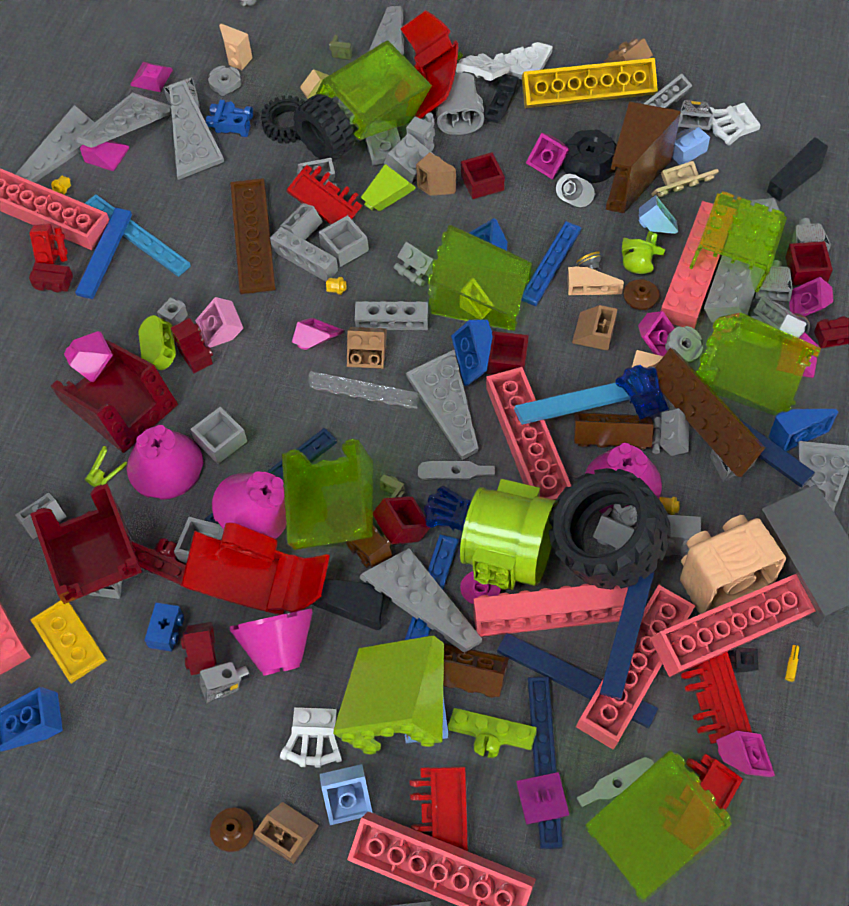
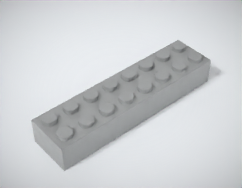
(734, 283)

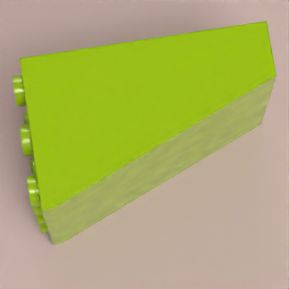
(394, 691)

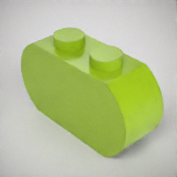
(157, 342)

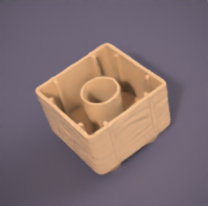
(730, 563)

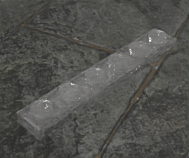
(364, 390)

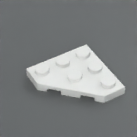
(526, 59)

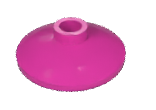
(471, 587)

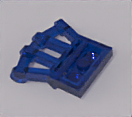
(643, 392)
(451, 510)

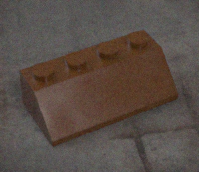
(612, 429)
(474, 671)

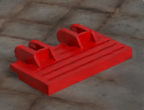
(323, 197)
(719, 696)
(717, 779)
(448, 804)

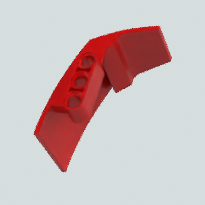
(434, 57)
(252, 572)

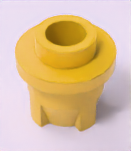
(61, 184)
(336, 285)
(670, 504)

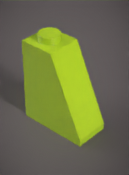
(386, 189)

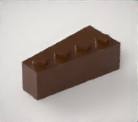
(371, 550)

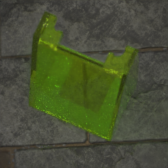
(378, 90)
(477, 280)
(754, 363)
(328, 499)
(659, 825)

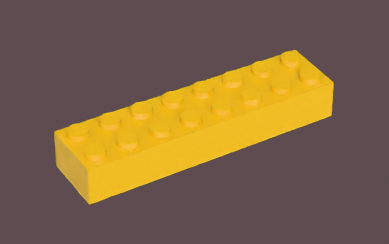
(589, 83)

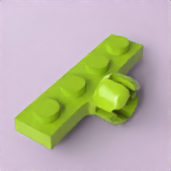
(491, 732)

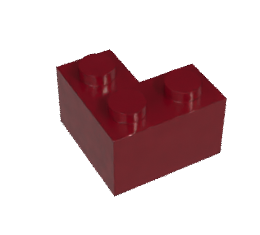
(191, 345)
(199, 645)

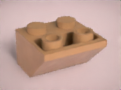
(629, 51)
(435, 176)
(595, 327)
(366, 347)
(285, 832)

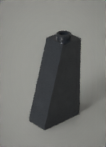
(798, 169)
(352, 601)

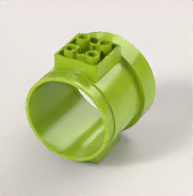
(507, 535)

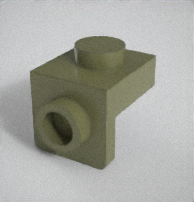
(340, 49)
(392, 486)

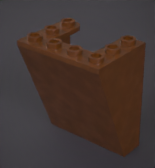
(641, 152)

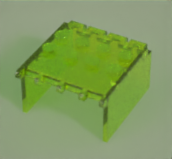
(742, 233)

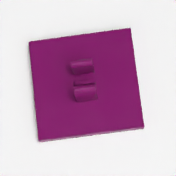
(542, 798)

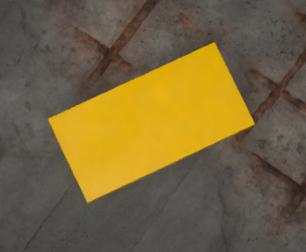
(68, 640)

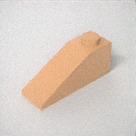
(592, 282)

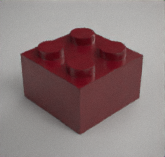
(482, 175)
(808, 262)
(507, 352)
(401, 520)

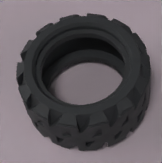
(583, 501)

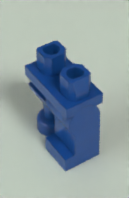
(230, 118)

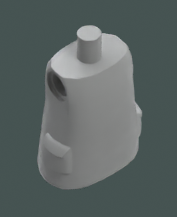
(463, 107)

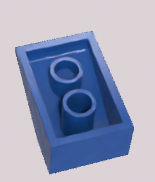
(472, 349)
(800, 426)
(30, 719)

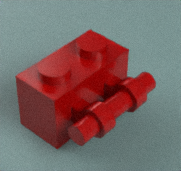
(44, 243)

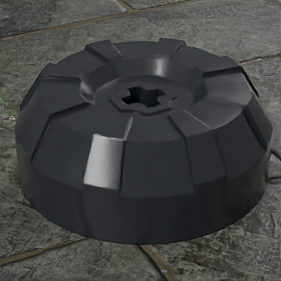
(590, 156)

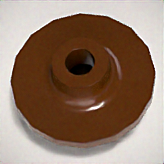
(641, 294)
(232, 840)

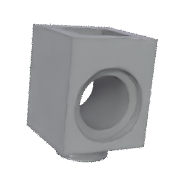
(173, 311)

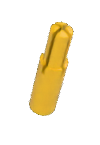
(792, 664)

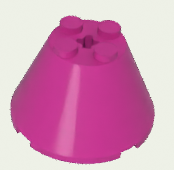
(631, 460)
(164, 463)
(251, 501)
(275, 640)

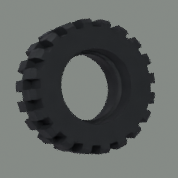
(324, 127)

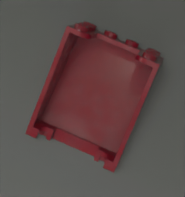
(122, 399)
(88, 549)

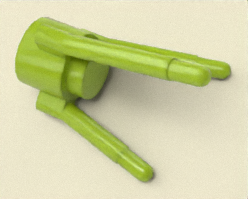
(95, 476)

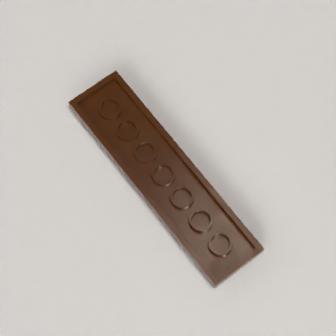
(252, 236)
(707, 413)

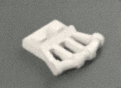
(482, 67)
(741, 121)
(314, 724)

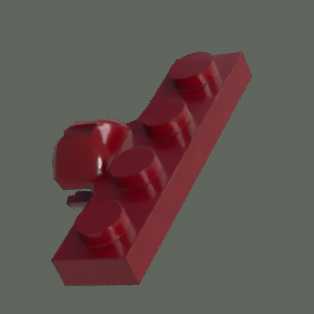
(161, 560)

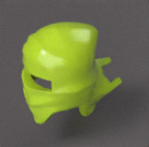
(641, 258)

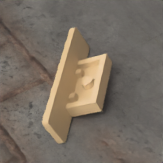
(680, 176)

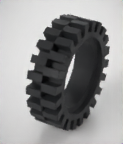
(271, 111)

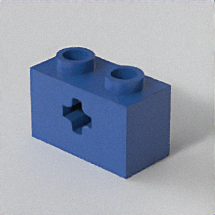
(158, 633)

